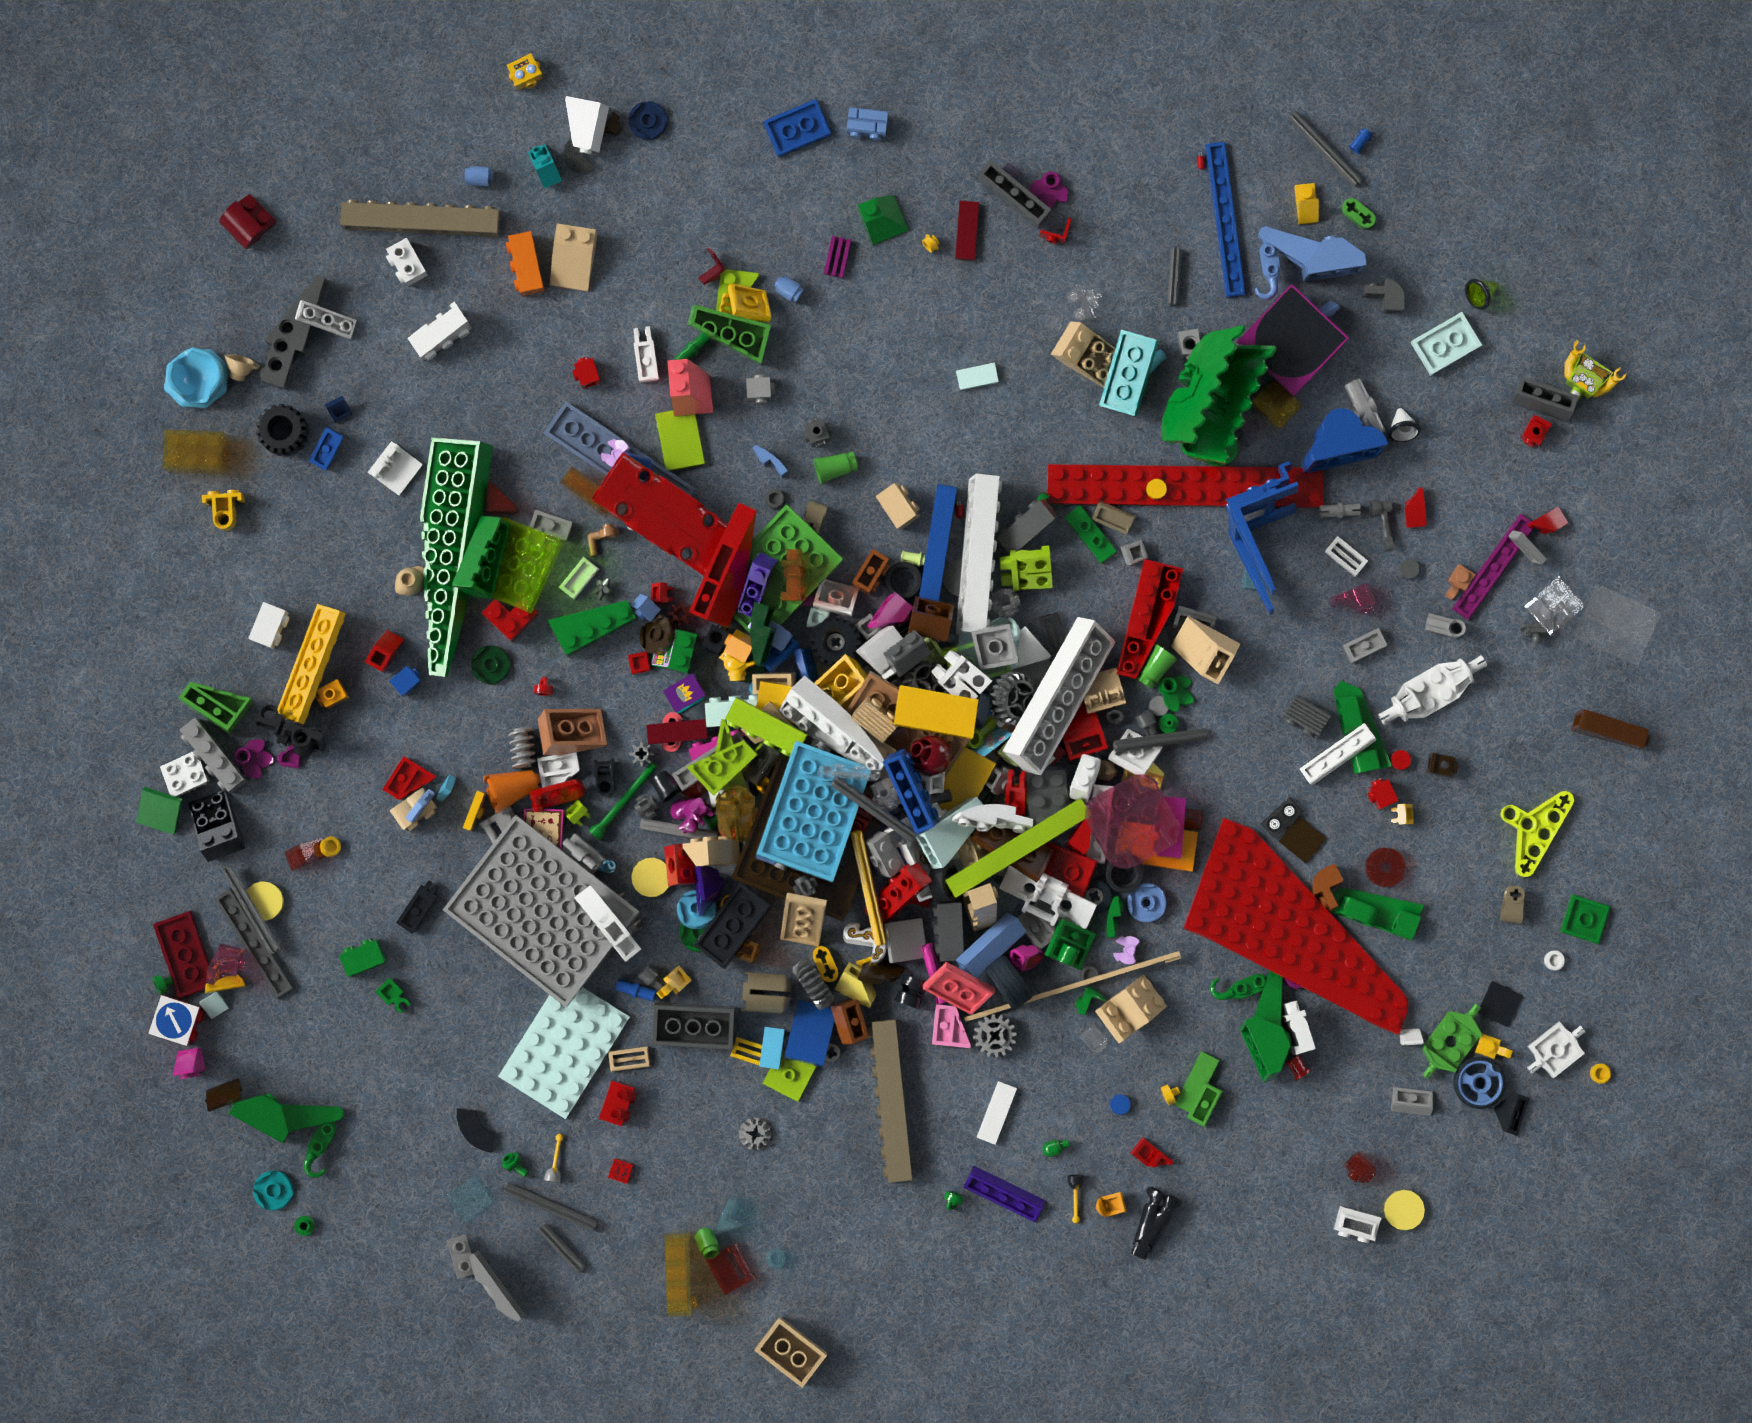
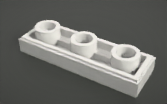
(315, 316)

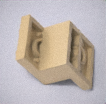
(1131, 1008)

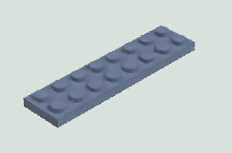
(589, 439)

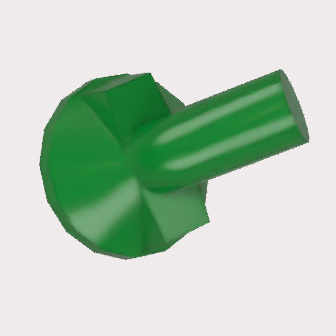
(511, 1162)

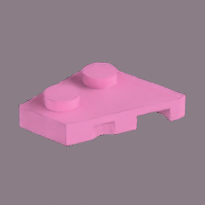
(948, 1028)

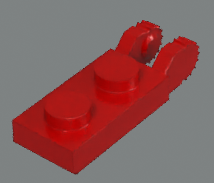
(1017, 794)

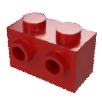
(617, 1103)

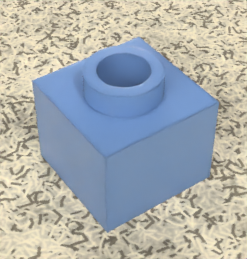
(645, 608)

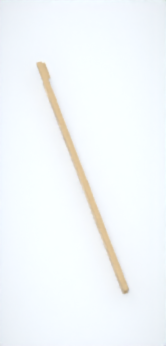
(1168, 958)

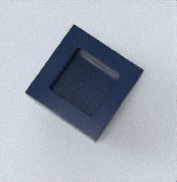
(338, 409)

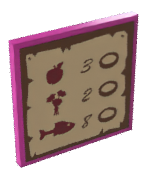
(548, 823)

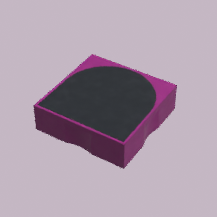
(1301, 337)

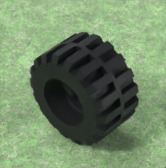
(297, 436)

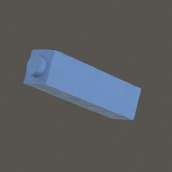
(991, 945)

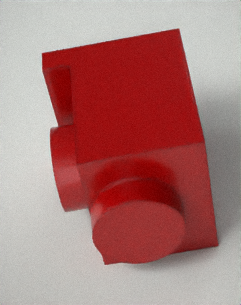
(1529, 437)

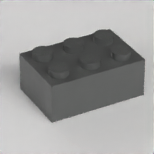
(1045, 795)

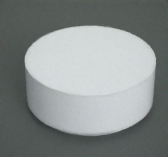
(1554, 960)

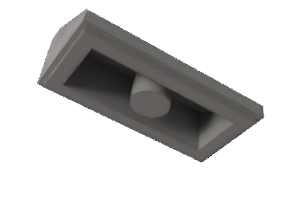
(1412, 1101)

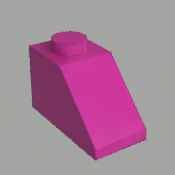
(891, 612)

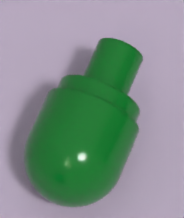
(1054, 1147)

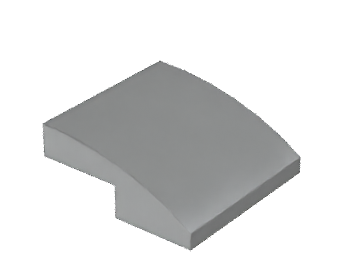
(1037, 929)

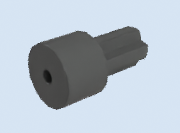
(1146, 721)
(650, 976)

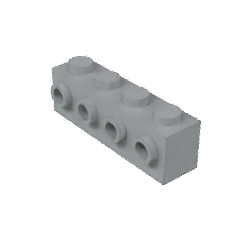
(213, 755)

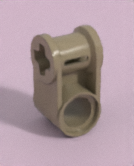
(815, 515)
(1512, 910)

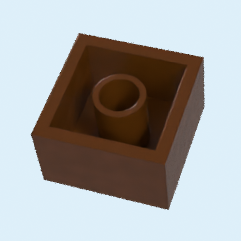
(931, 619)

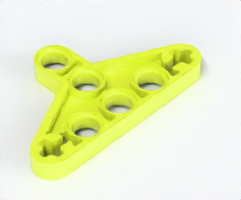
(1540, 820)

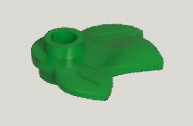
(1178, 692)

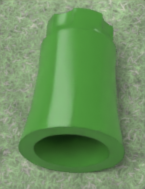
(835, 466)
(1156, 666)

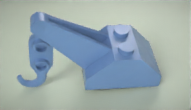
(1317, 259)

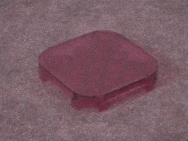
(1132, 821)

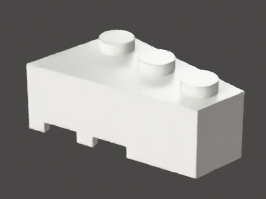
(440, 333)

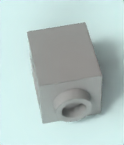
(1184, 336)

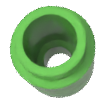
(707, 1243)

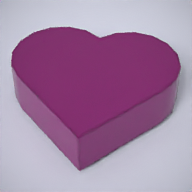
(289, 758)

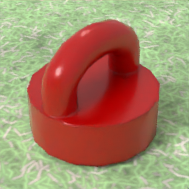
(543, 688)

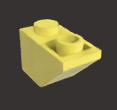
(855, 989)

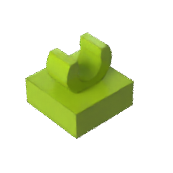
(576, 811)

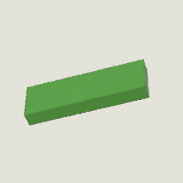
(1198, 1076)

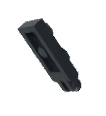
(418, 907)

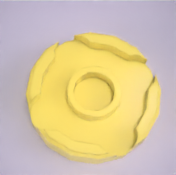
(650, 877)
(267, 899)
(1404, 1209)

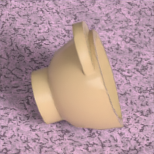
(240, 366)
(409, 581)

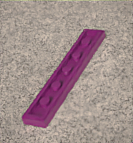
(1491, 570)

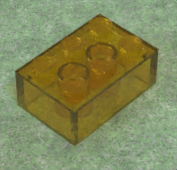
(195, 451)

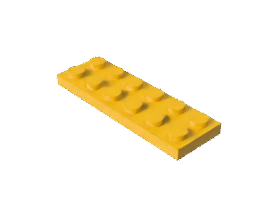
(310, 663)

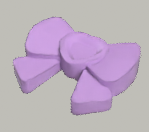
(619, 447)
(1129, 950)

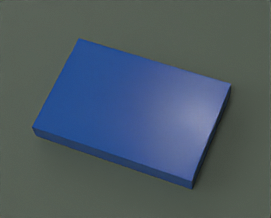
(797, 128)
(810, 1034)

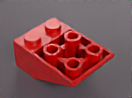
(1083, 735)

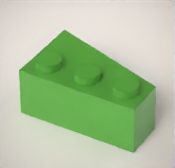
(217, 706)

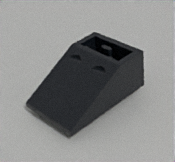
(216, 826)

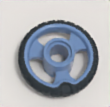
(1483, 1100)

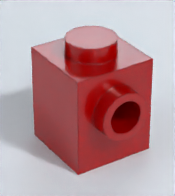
(586, 372)
(1381, 793)

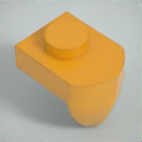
(1111, 1205)

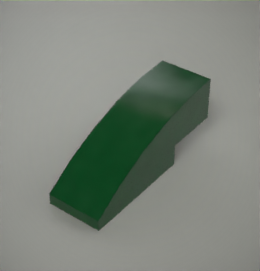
(761, 632)

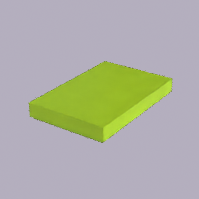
(679, 440)

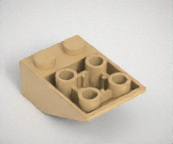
(1085, 352)
(1205, 649)

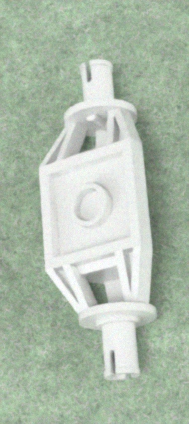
(1432, 690)

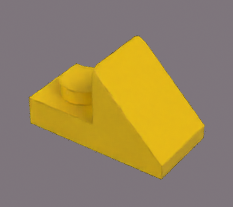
(1306, 203)

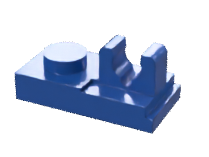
(326, 448)
(776, 656)
(806, 664)

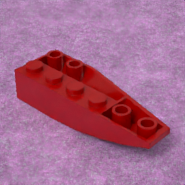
(727, 571)
(1150, 610)

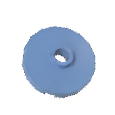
(1157, 903)

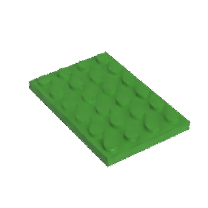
(786, 532)

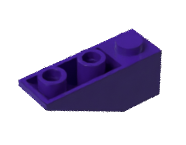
(756, 583)

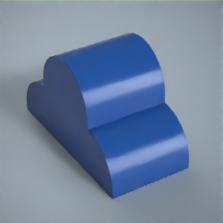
(1342, 441)

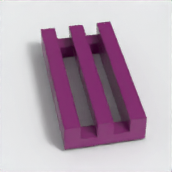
(840, 240)

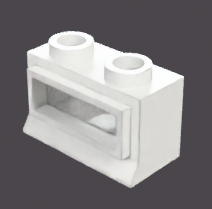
(1357, 1223)

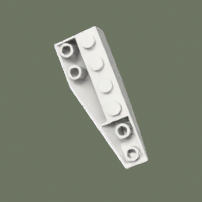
(829, 723)

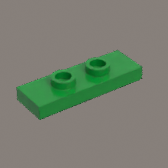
(1090, 534)

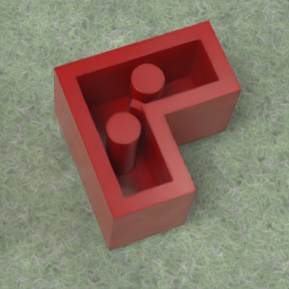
(511, 622)

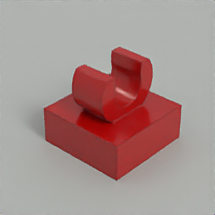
(659, 592)

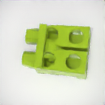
(1028, 569)

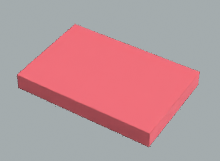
(958, 988)

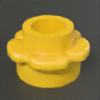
(931, 243)

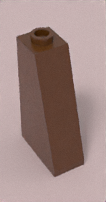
(1610, 729)

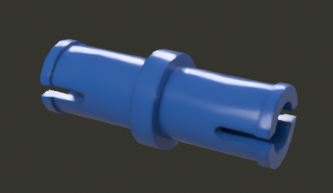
(635, 990)

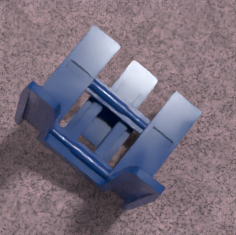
(1251, 501)

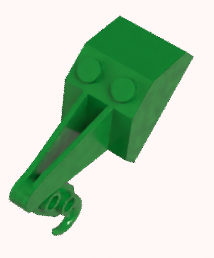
(1263, 1032)
(280, 1119)

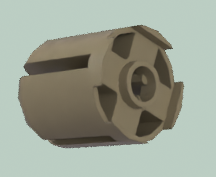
(766, 982)

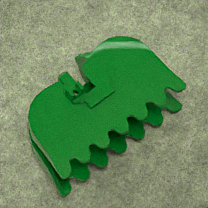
(1220, 380)

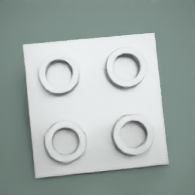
(395, 468)
(184, 775)

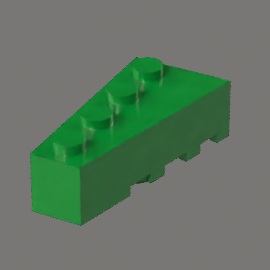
(589, 626)

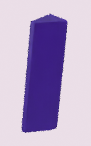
(1004, 1194)

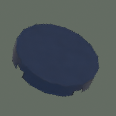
(647, 120)

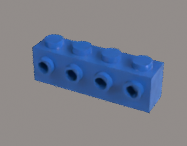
(910, 791)

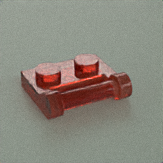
(724, 1271)

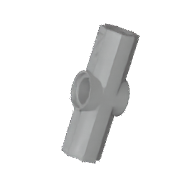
(1363, 405)

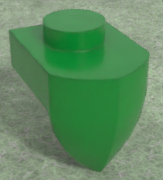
(1083, 1002)

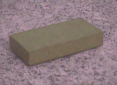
(1113, 517)

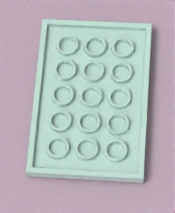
(564, 1050)

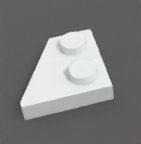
(557, 768)

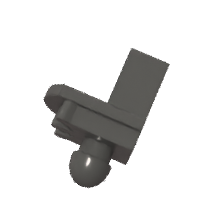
(1533, 630)

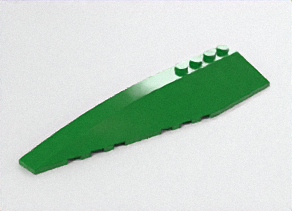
(450, 513)

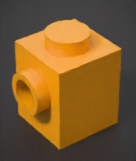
(738, 645)
(332, 694)

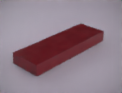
(967, 230)
(676, 731)

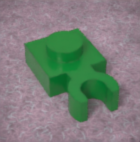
(390, 993)

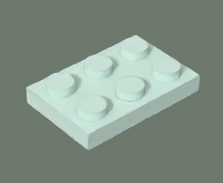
(1446, 343)

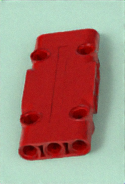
(661, 512)

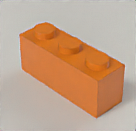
(525, 263)

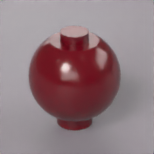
(931, 755)

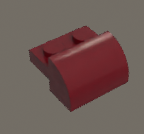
(247, 221)

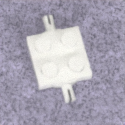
(1556, 1049)

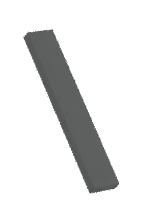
(248, 936)

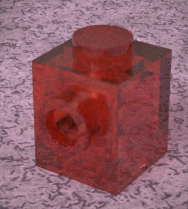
(1359, 1168)

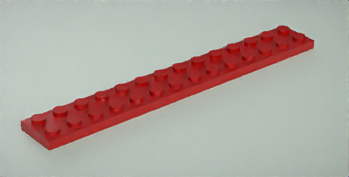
(1183, 485)

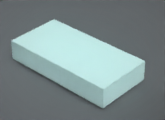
(977, 376)

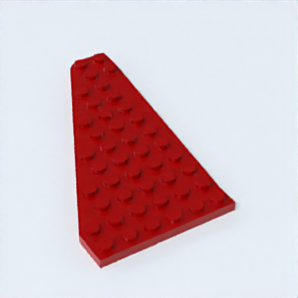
(1271, 918)

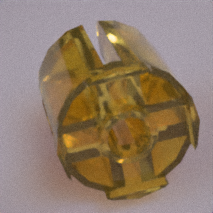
(735, 815)

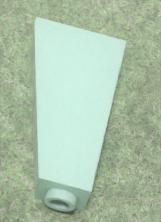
(946, 837)

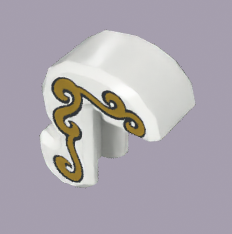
(853, 935)

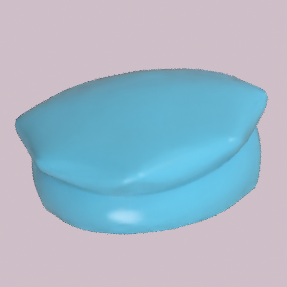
(196, 378)

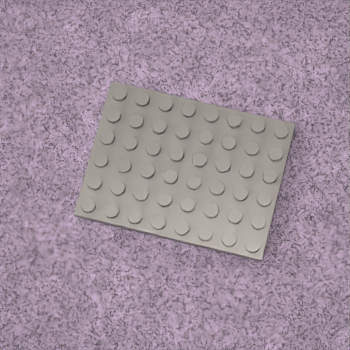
(527, 911)

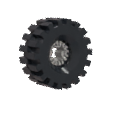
(835, 629)

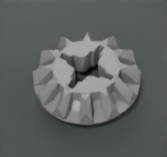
(746, 1139)

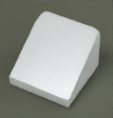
(1410, 1037)

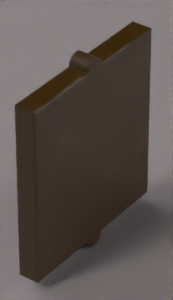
(1302, 839)
(223, 1095)

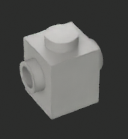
(759, 389)

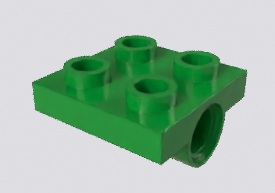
(1070, 944)

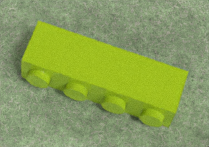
(764, 725)

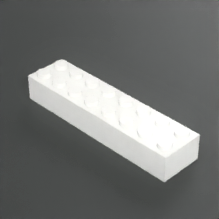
(978, 553)
(1059, 696)

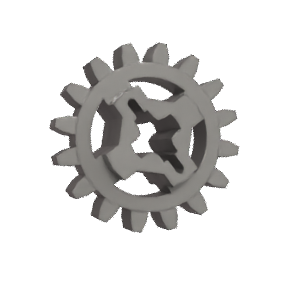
(987, 1029)

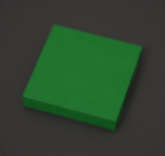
(159, 810)
(1585, 919)

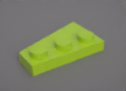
(722, 766)

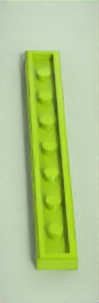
(1017, 848)

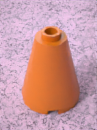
(510, 787)

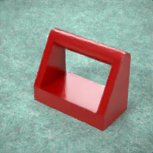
(1080, 838)

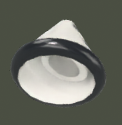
(1403, 427)

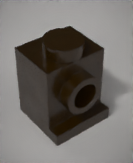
(1434, 765)

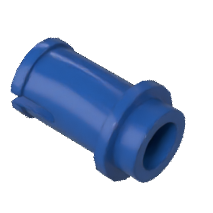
(1360, 141)

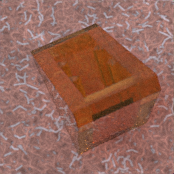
(749, 952)

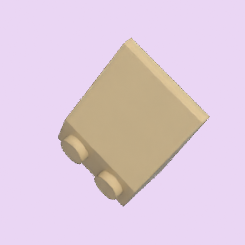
(573, 257)

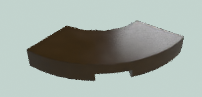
(882, 973)

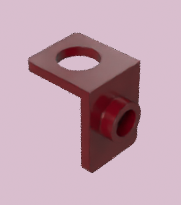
(713, 273)

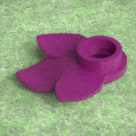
(1049, 193)
(256, 758)

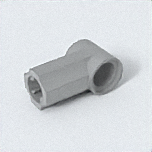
(1442, 625)

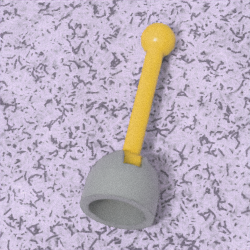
(553, 1173)

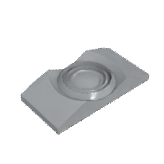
(494, 1287)

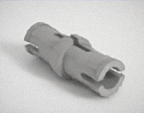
(1340, 510)

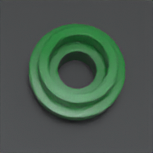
(311, 1225)

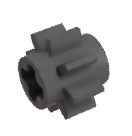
(646, 806)
(805, 886)

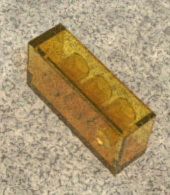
(679, 1274)

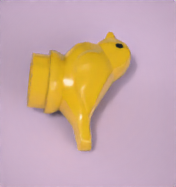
(735, 667)

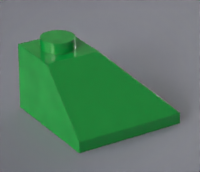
(882, 218)

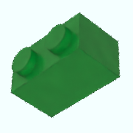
(362, 958)

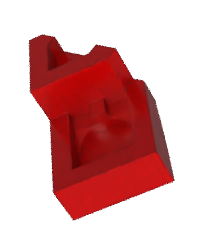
(1415, 510)
(1550, 521)
(1149, 1154)

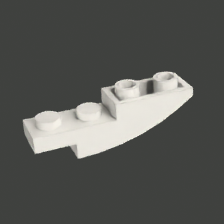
(990, 815)
(607, 923)

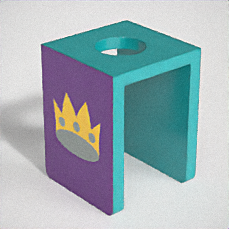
(684, 694)

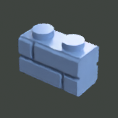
(867, 123)

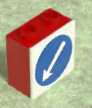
(176, 1020)

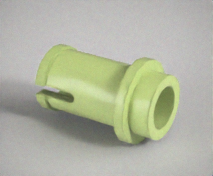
(913, 558)

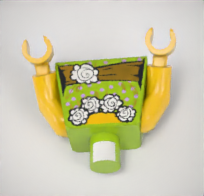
(1587, 375)

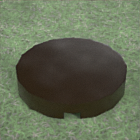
(657, 635)

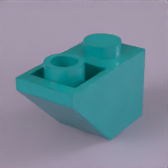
(544, 166)

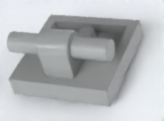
(583, 853)

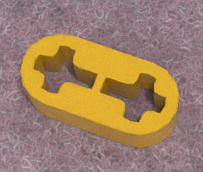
(820, 965)

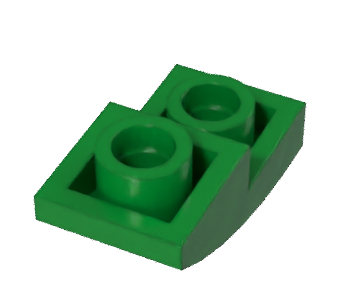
(1113, 911)

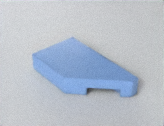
(419, 806)

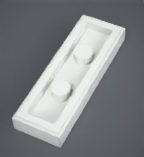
(996, 1112)

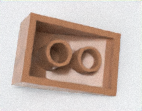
(571, 730)

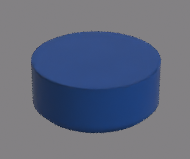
(1120, 1104)

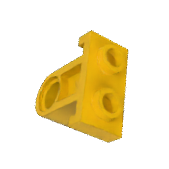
(223, 506)

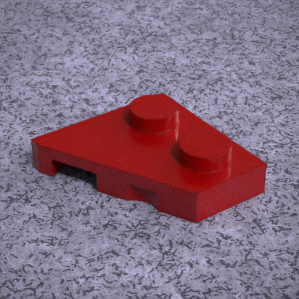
(407, 779)

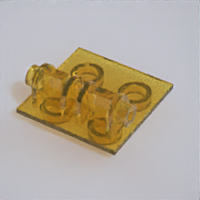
(1276, 404)

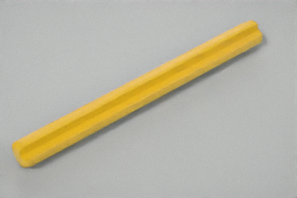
(868, 887)

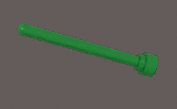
(599, 829)

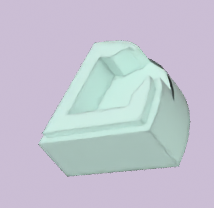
(816, 616)

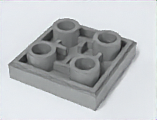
(904, 940)

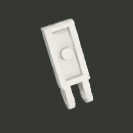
(645, 357)

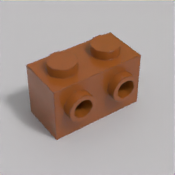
(870, 572)
(849, 1021)

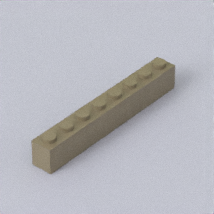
(420, 219)
(891, 1101)

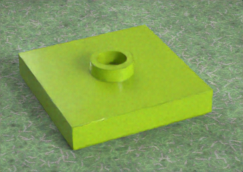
(790, 1078)

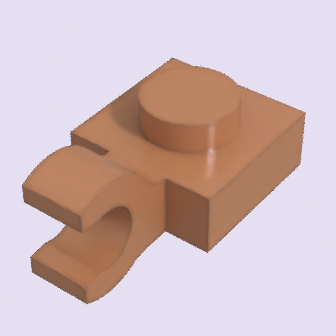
(1460, 580)

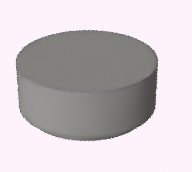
(1157, 706)

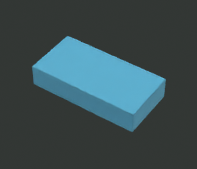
(772, 1048)

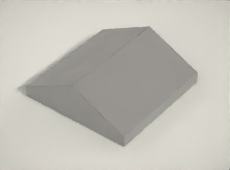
(995, 646)

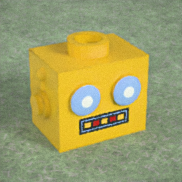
(525, 72)

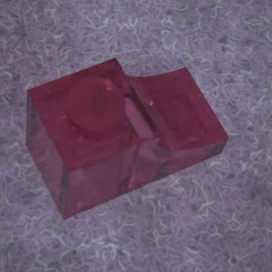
(1358, 598)
(225, 963)

